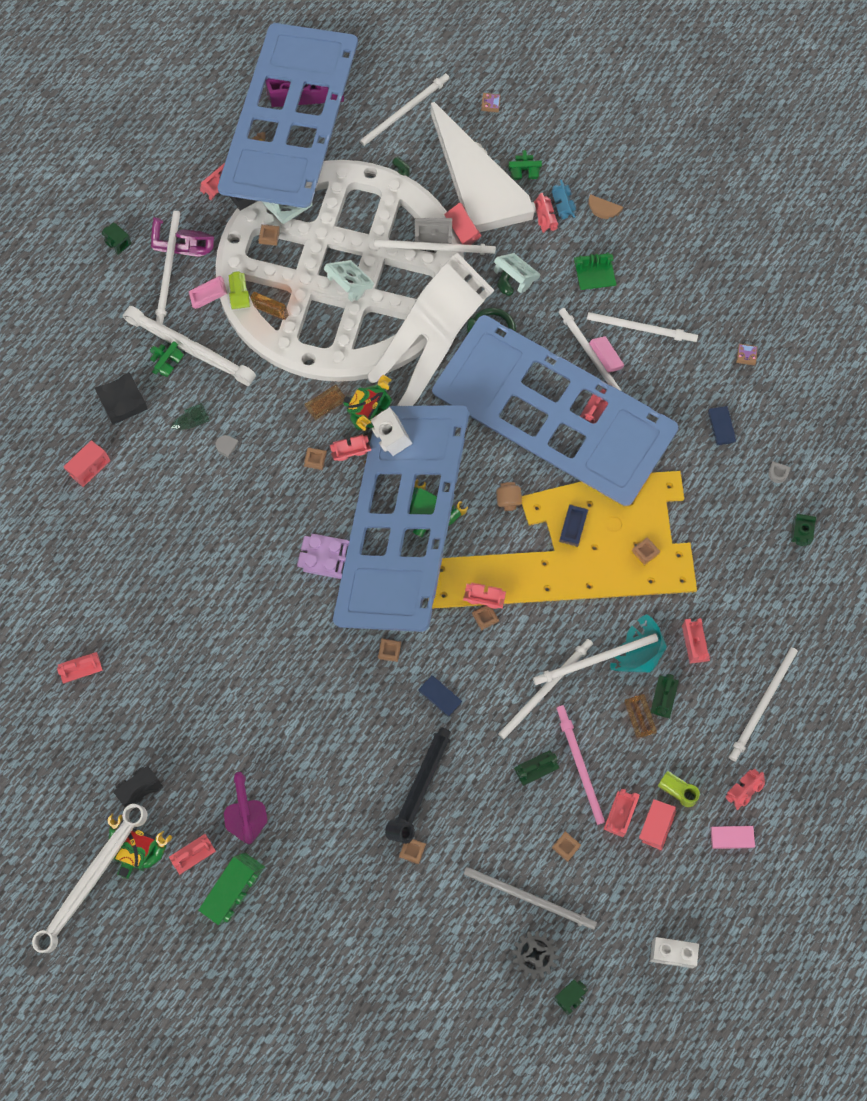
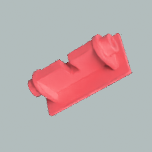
(543, 208)
(594, 408)
(342, 451)
(493, 598)
(79, 667)
(752, 783)
(192, 854)

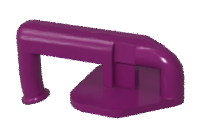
(191, 238)
(246, 817)

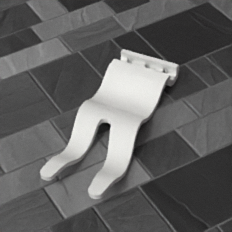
(439, 317)

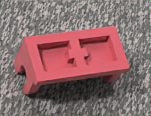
(210, 184)
(463, 225)
(87, 463)
(695, 641)
(621, 812)
(657, 824)

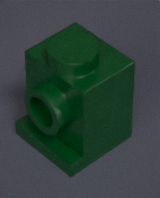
(116, 238)
(801, 522)
(571, 996)

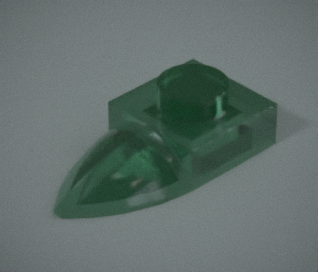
(191, 418)

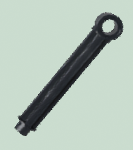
(401, 828)

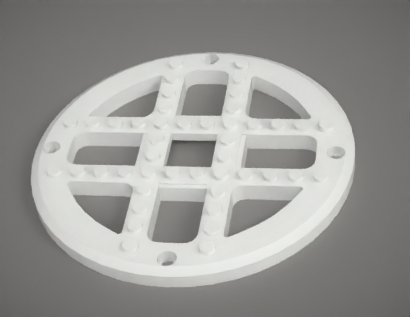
(305, 284)

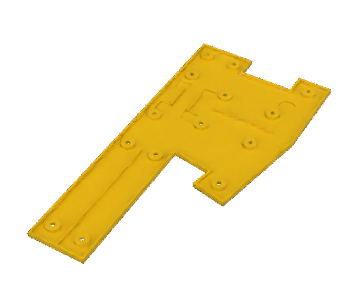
(569, 569)

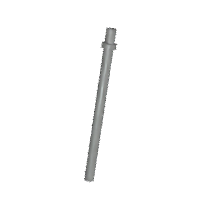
(580, 919)

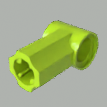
(239, 295)
(677, 788)

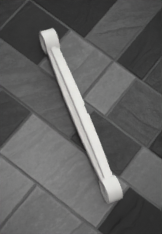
(242, 374)
(89, 879)

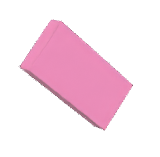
(207, 292)
(606, 354)
(732, 837)

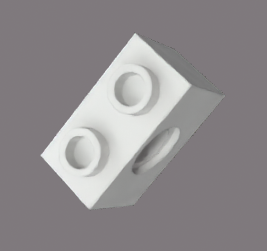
(390, 431)
(674, 952)

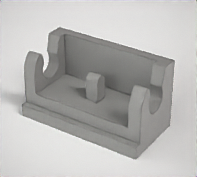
(433, 230)

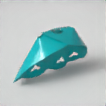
(646, 657)

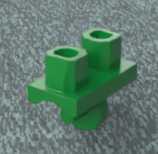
(522, 163)
(172, 353)

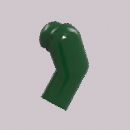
(403, 168)
(503, 284)

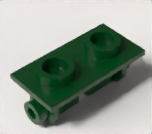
(664, 696)
(537, 767)

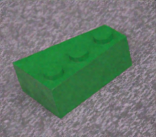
(231, 888)

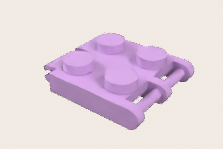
(322, 555)

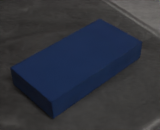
(722, 425)
(573, 525)
(440, 696)

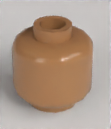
(509, 496)

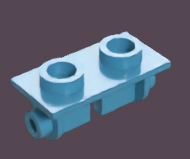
(567, 206)

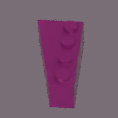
(311, 94)

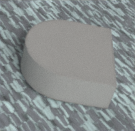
(226, 445)
(778, 473)

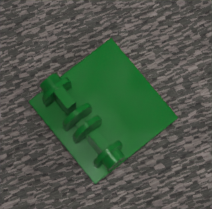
(595, 271)

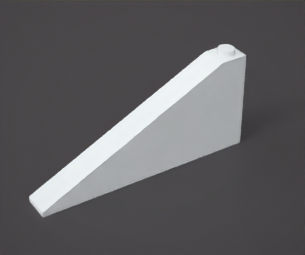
(480, 183)

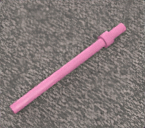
(567, 726)

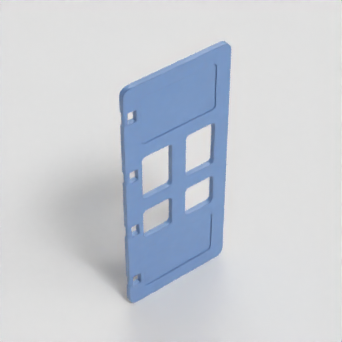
(274, 169)
(617, 448)
(391, 588)

